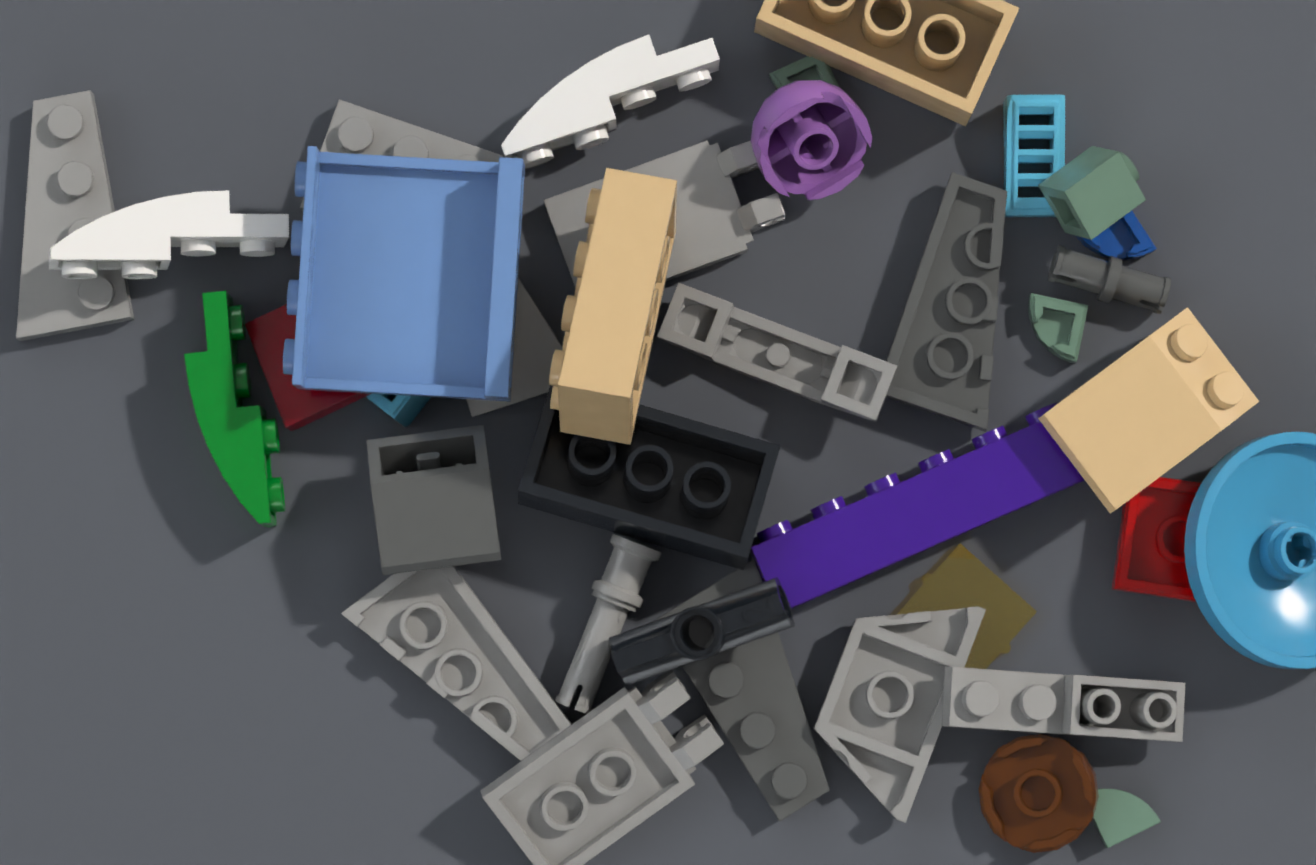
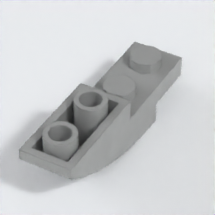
(1063, 704)

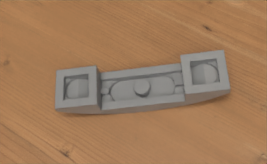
(776, 353)

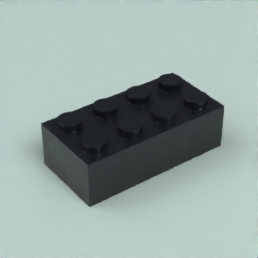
(671, 487)

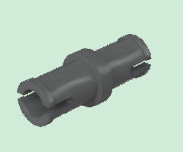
(1109, 279)

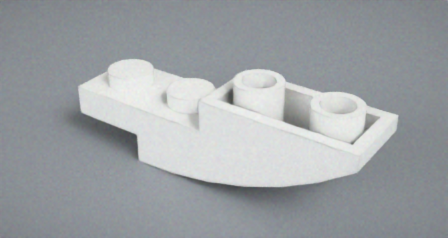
(582, 103)
(142, 236)

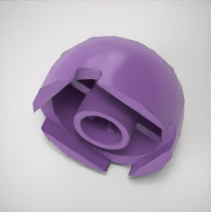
(810, 139)

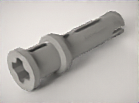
(616, 595)

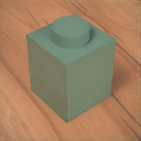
(1093, 191)

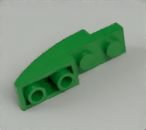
(234, 434)

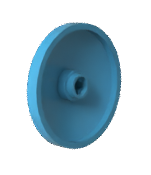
(1256, 549)

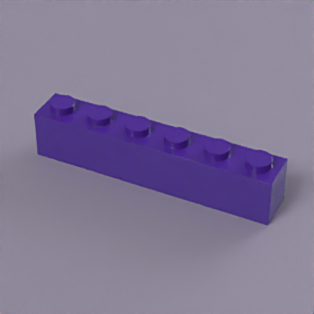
(914, 513)

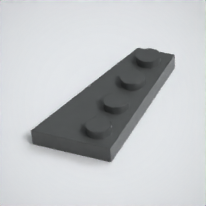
(952, 308)
(757, 705)

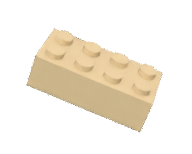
(911, 48)
(614, 305)

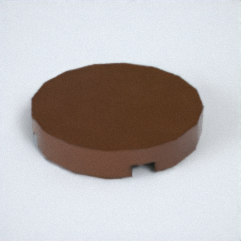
(1038, 793)

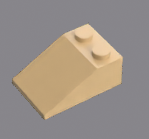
(1148, 410)

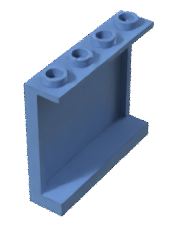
(405, 275)

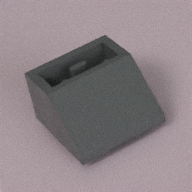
(433, 500)

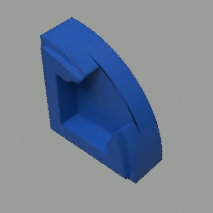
(1123, 240)

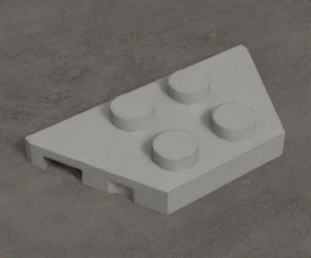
(889, 697)

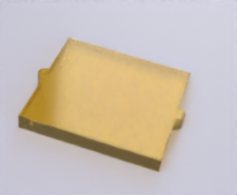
(965, 583)

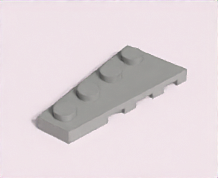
(65, 192)
(462, 653)

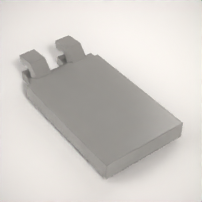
(708, 212)
(601, 775)

